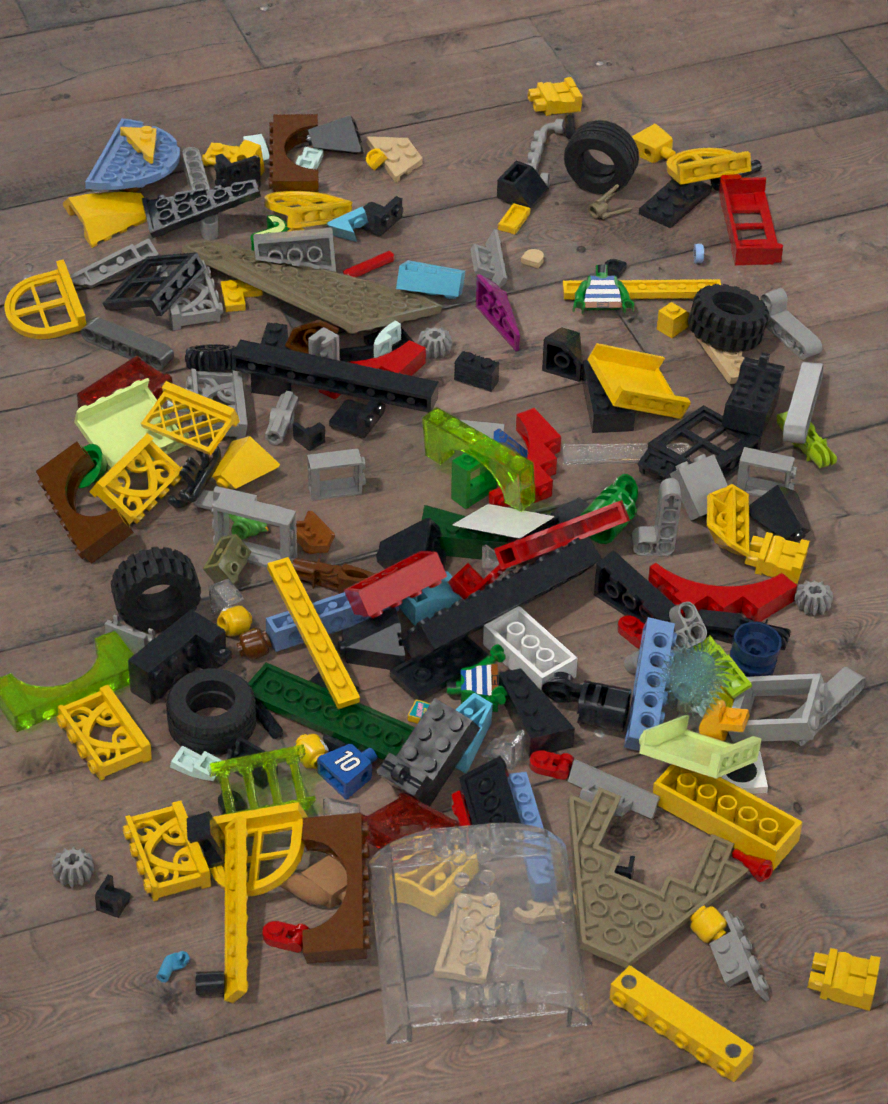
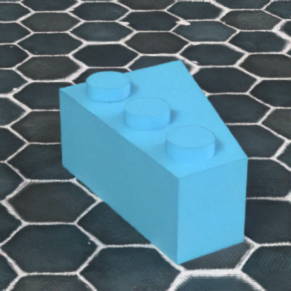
(430, 279)
(480, 712)

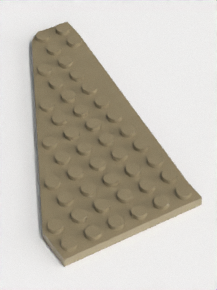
(327, 294)

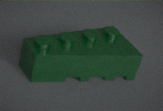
(459, 540)

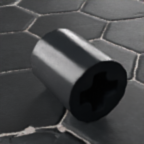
(209, 982)

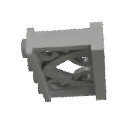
(188, 314)
(222, 383)

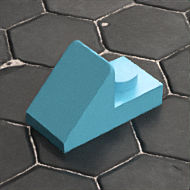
(344, 225)

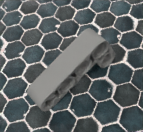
(787, 327)
(662, 537)
(682, 627)

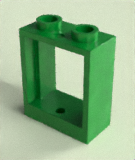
(468, 491)

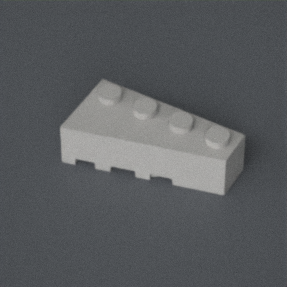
(300, 247)

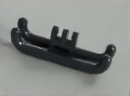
(196, 476)

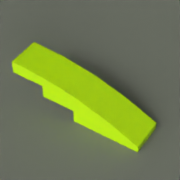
(739, 682)

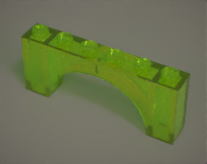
(512, 471)
(30, 704)

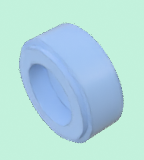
(698, 253)

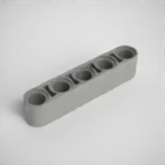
(840, 692)

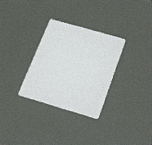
(503, 521)

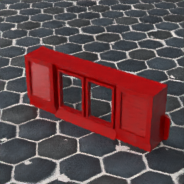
(749, 196)

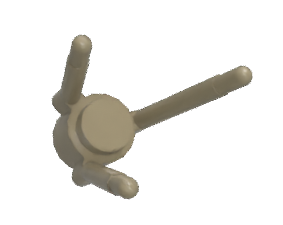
(600, 207)

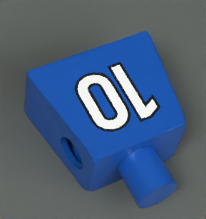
(347, 768)

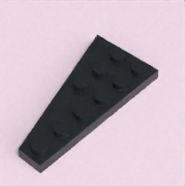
(194, 205)

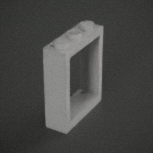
(262, 512)
(783, 729)

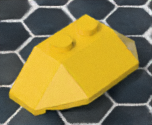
(729, 519)

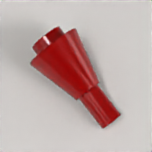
(759, 867)

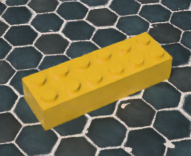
(728, 813)

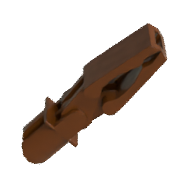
(329, 575)

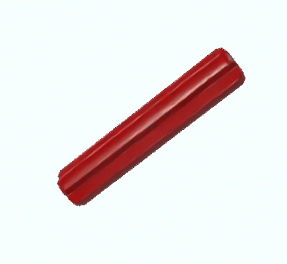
(370, 264)

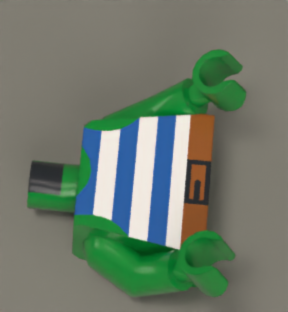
(602, 293)
(482, 680)

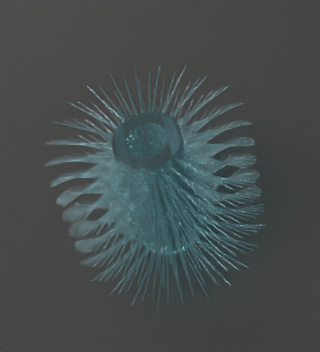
(693, 676)

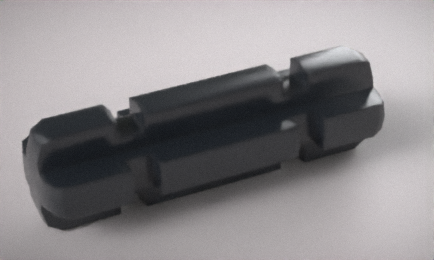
(570, 125)
(268, 721)

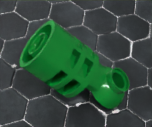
(622, 489)

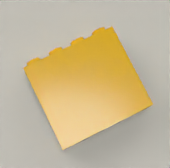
(636, 381)

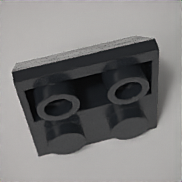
(521, 185)

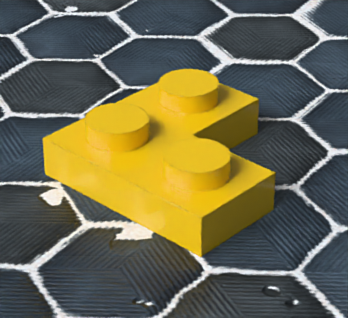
(234, 293)

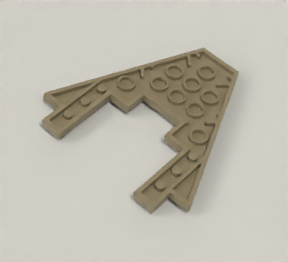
(620, 916)

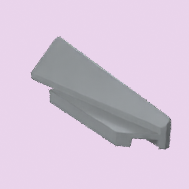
(113, 264)

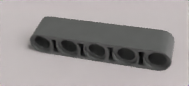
(127, 343)

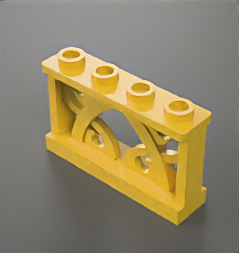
(139, 453)
(107, 704)
(195, 868)

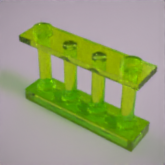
(269, 761)

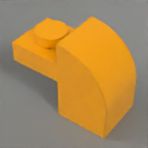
(723, 719)

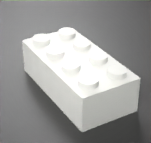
(529, 646)

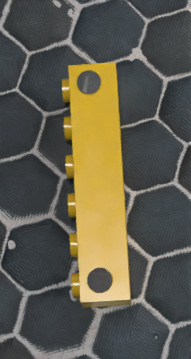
(681, 1023)

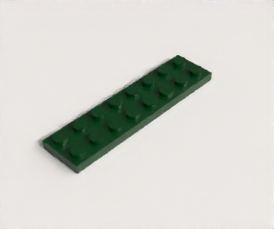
(316, 709)

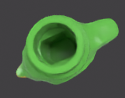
(246, 527)

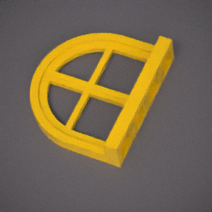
(722, 163)
(308, 213)
(69, 299)
(258, 824)

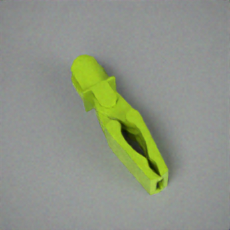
(814, 447)

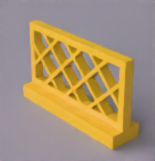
(201, 406)

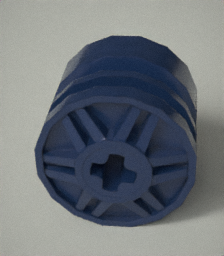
(756, 649)

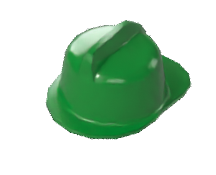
(100, 465)

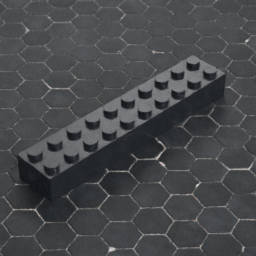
(500, 597)

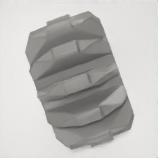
(436, 342)
(814, 597)
(73, 867)

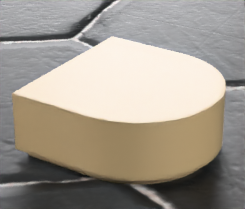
(533, 258)

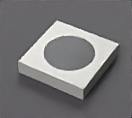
(749, 777)

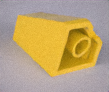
(243, 463)

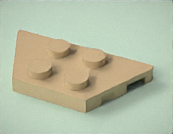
(400, 153)

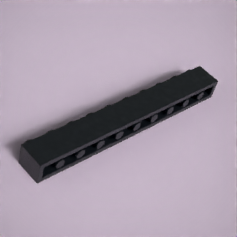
(335, 376)

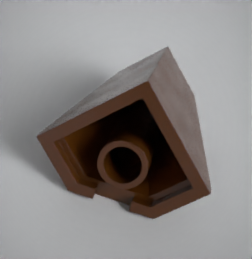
(299, 336)

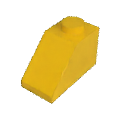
(672, 320)

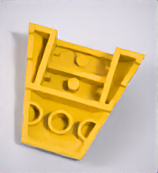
(106, 213)

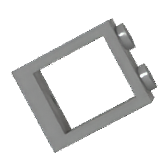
(767, 460)
(337, 487)

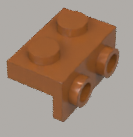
(314, 534)

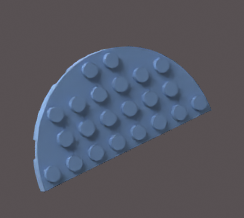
(125, 168)

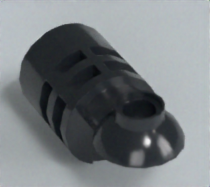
(590, 699)

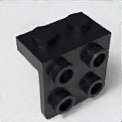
(238, 171)
(382, 217)
(357, 417)

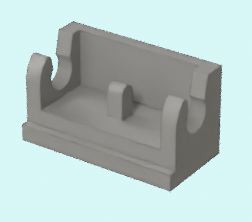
(324, 344)
(132, 638)

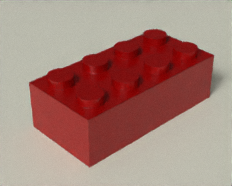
(395, 584)

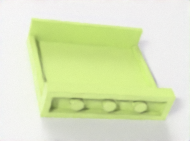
(116, 423)
(697, 752)

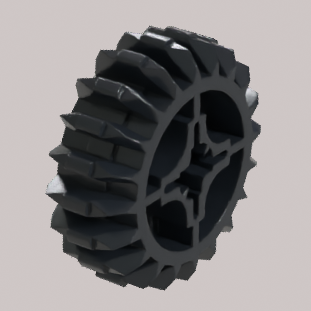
(209, 357)

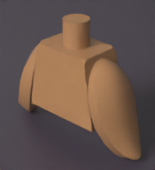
(320, 884)

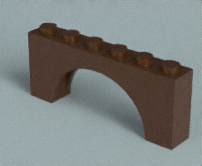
(285, 134)
(90, 533)
(345, 933)

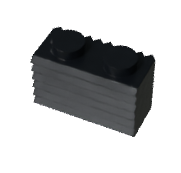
(476, 371)

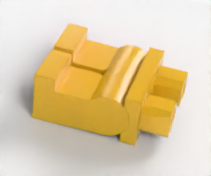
(556, 97)
(777, 556)
(845, 979)

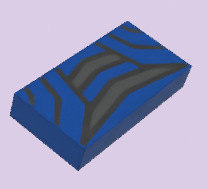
(507, 441)

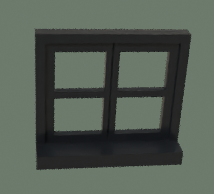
(171, 286)
(727, 459)

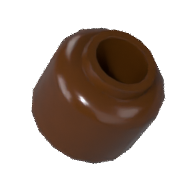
(254, 643)

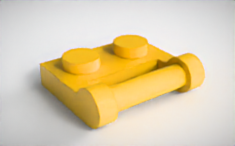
(214, 149)

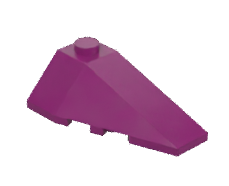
(496, 308)

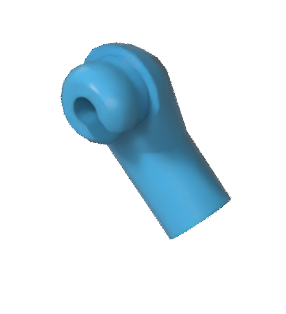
(172, 963)

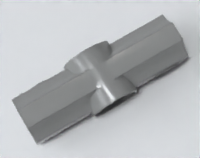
(281, 418)

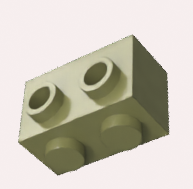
(227, 559)

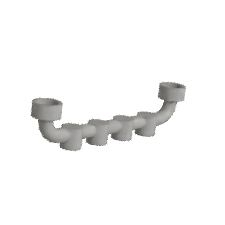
(537, 145)

